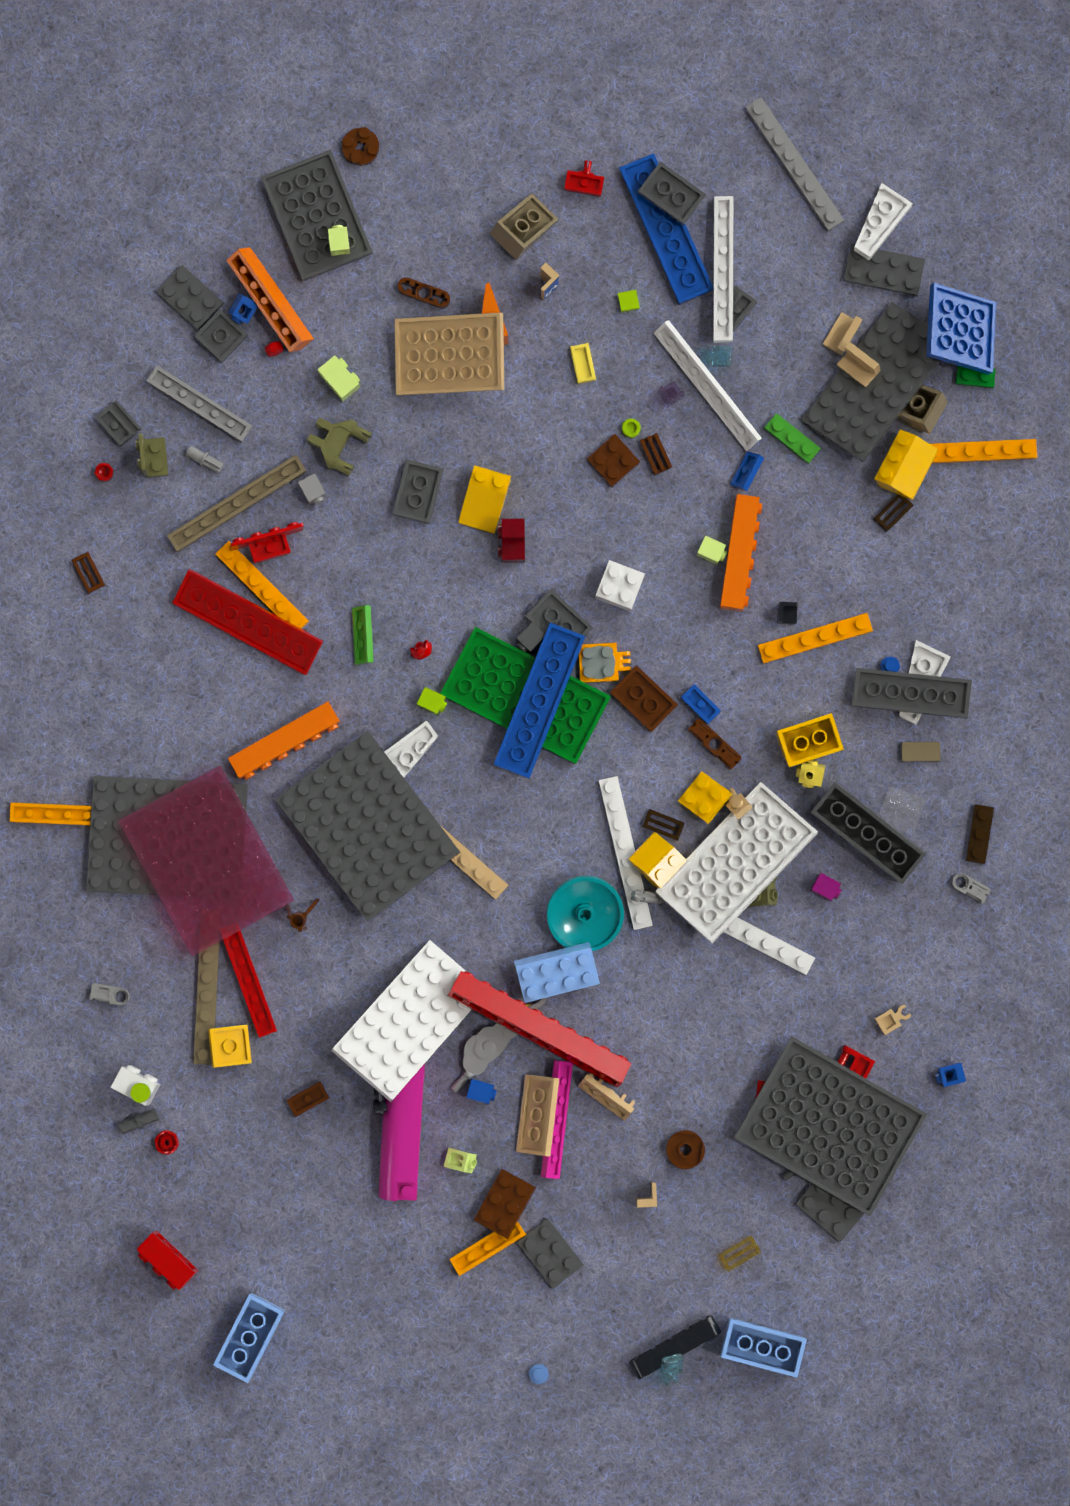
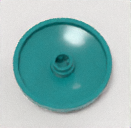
(585, 912)

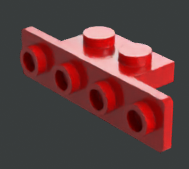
(267, 545)

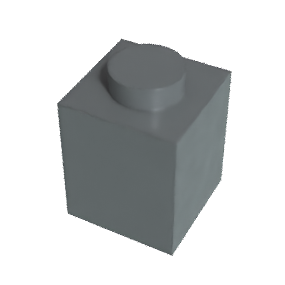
(530, 638)

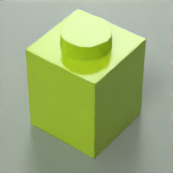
(432, 701)

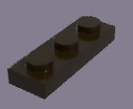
(979, 834)

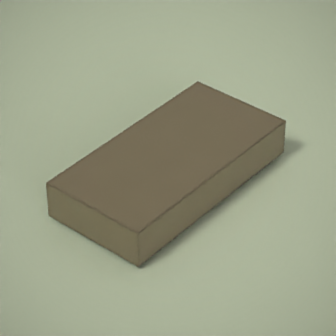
(920, 751)

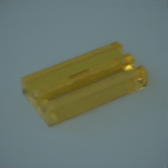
(753, 1245)

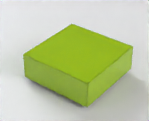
(628, 301)

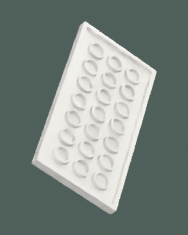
(736, 863)
(405, 1023)

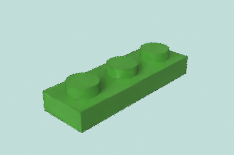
(792, 438)
(362, 635)

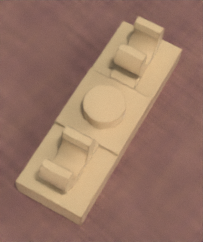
(606, 1096)

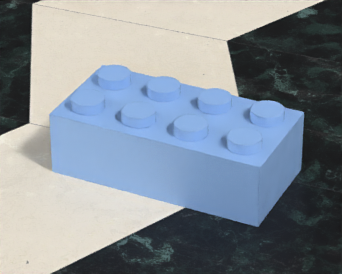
(557, 972)
(249, 1337)
(763, 1347)

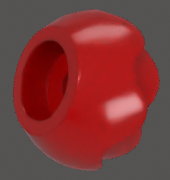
(421, 650)
(169, 1148)

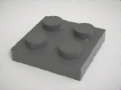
(221, 336)

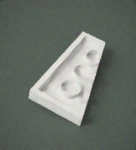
(882, 219)
(925, 662)
(411, 748)

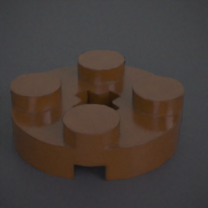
(365, 137)
(676, 1156)

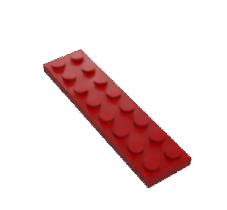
(247, 622)

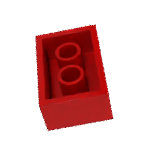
(166, 1260)

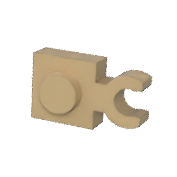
(738, 804)
(890, 1021)

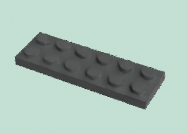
(912, 693)

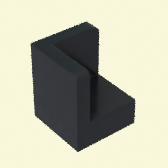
(787, 613)

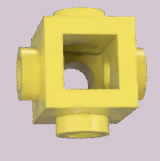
(811, 780)

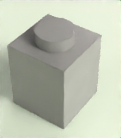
(312, 490)

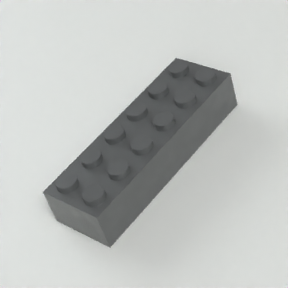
(868, 832)

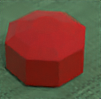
(274, 349)
(104, 472)

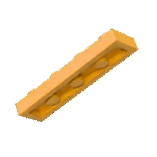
(484, 1250)

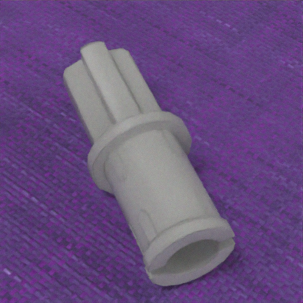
(204, 459)

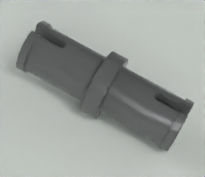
(138, 1121)

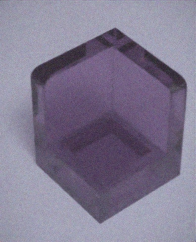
(671, 393)

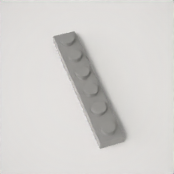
(199, 404)

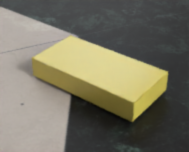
(583, 363)

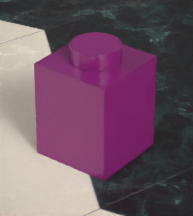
(826, 887)

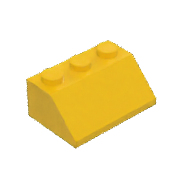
(905, 465)
(809, 740)

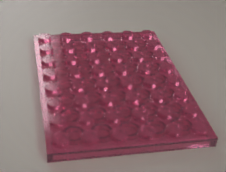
(206, 860)

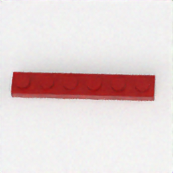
(250, 984)

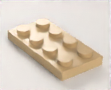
(537, 1115)

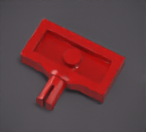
(584, 181)

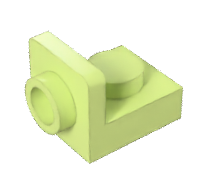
(460, 1160)

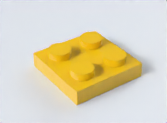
(705, 797)
(229, 1046)

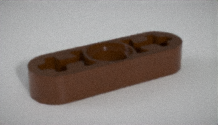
(409, 293)

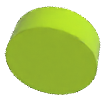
(631, 428)
(140, 1092)

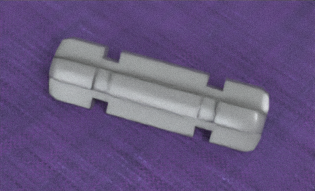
(646, 896)

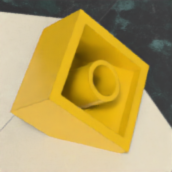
(657, 860)

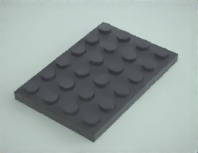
(309, 202)

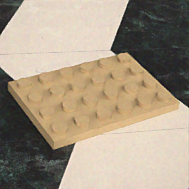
(449, 354)

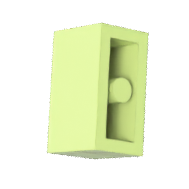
(339, 378)

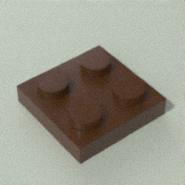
(613, 460)

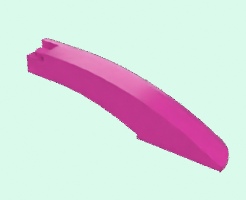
(402, 1142)

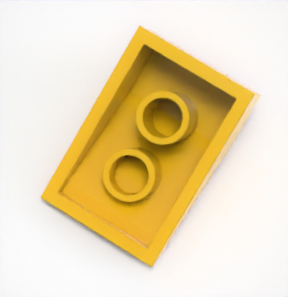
(484, 499)

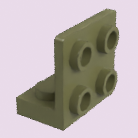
(152, 456)

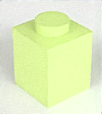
(338, 240)
(712, 550)

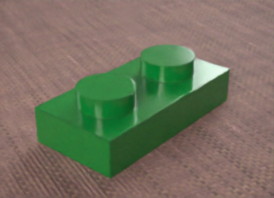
(974, 378)

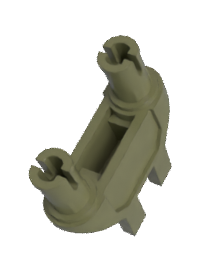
(336, 440)

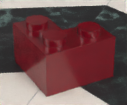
(513, 540)

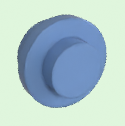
(538, 1374)

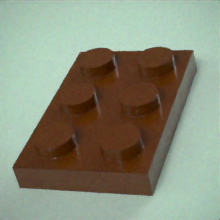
(643, 698)
(504, 1204)

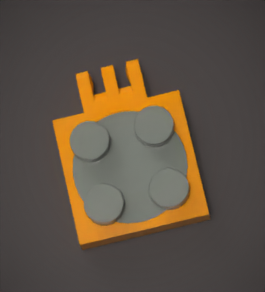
(601, 662)

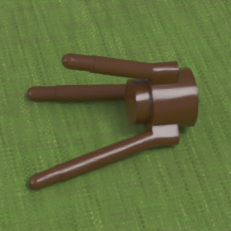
(299, 918)

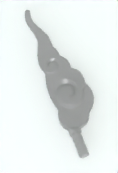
(485, 1047)

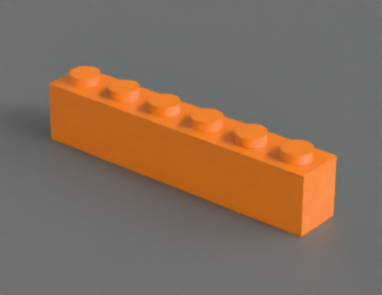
(269, 299)
(739, 553)
(284, 740)

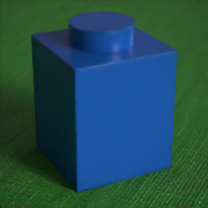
(481, 1091)

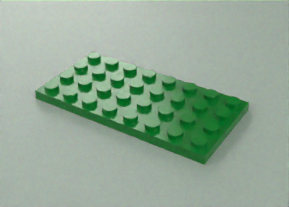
(490, 683)

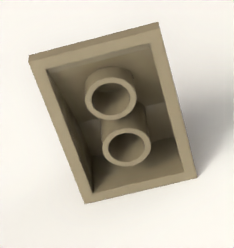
(523, 226)
(924, 409)

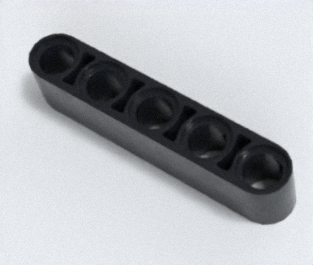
(679, 1344)

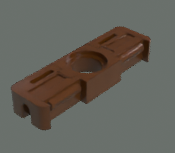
(724, 752)

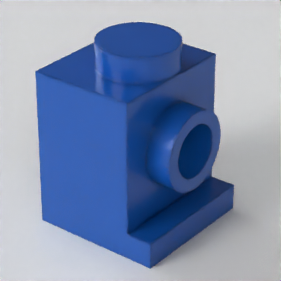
(249, 308)
(957, 1075)

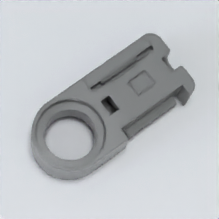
(972, 888)
(107, 993)

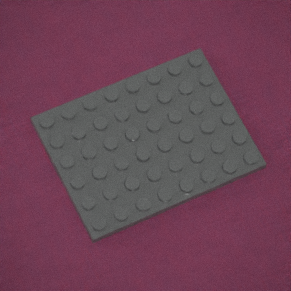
(367, 826)
(111, 858)
(830, 1126)

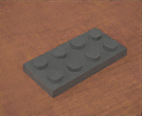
(885, 271)

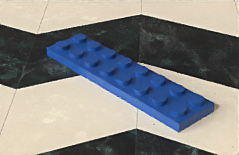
(668, 237)
(539, 700)

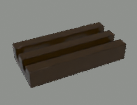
(882, 523)
(648, 819)

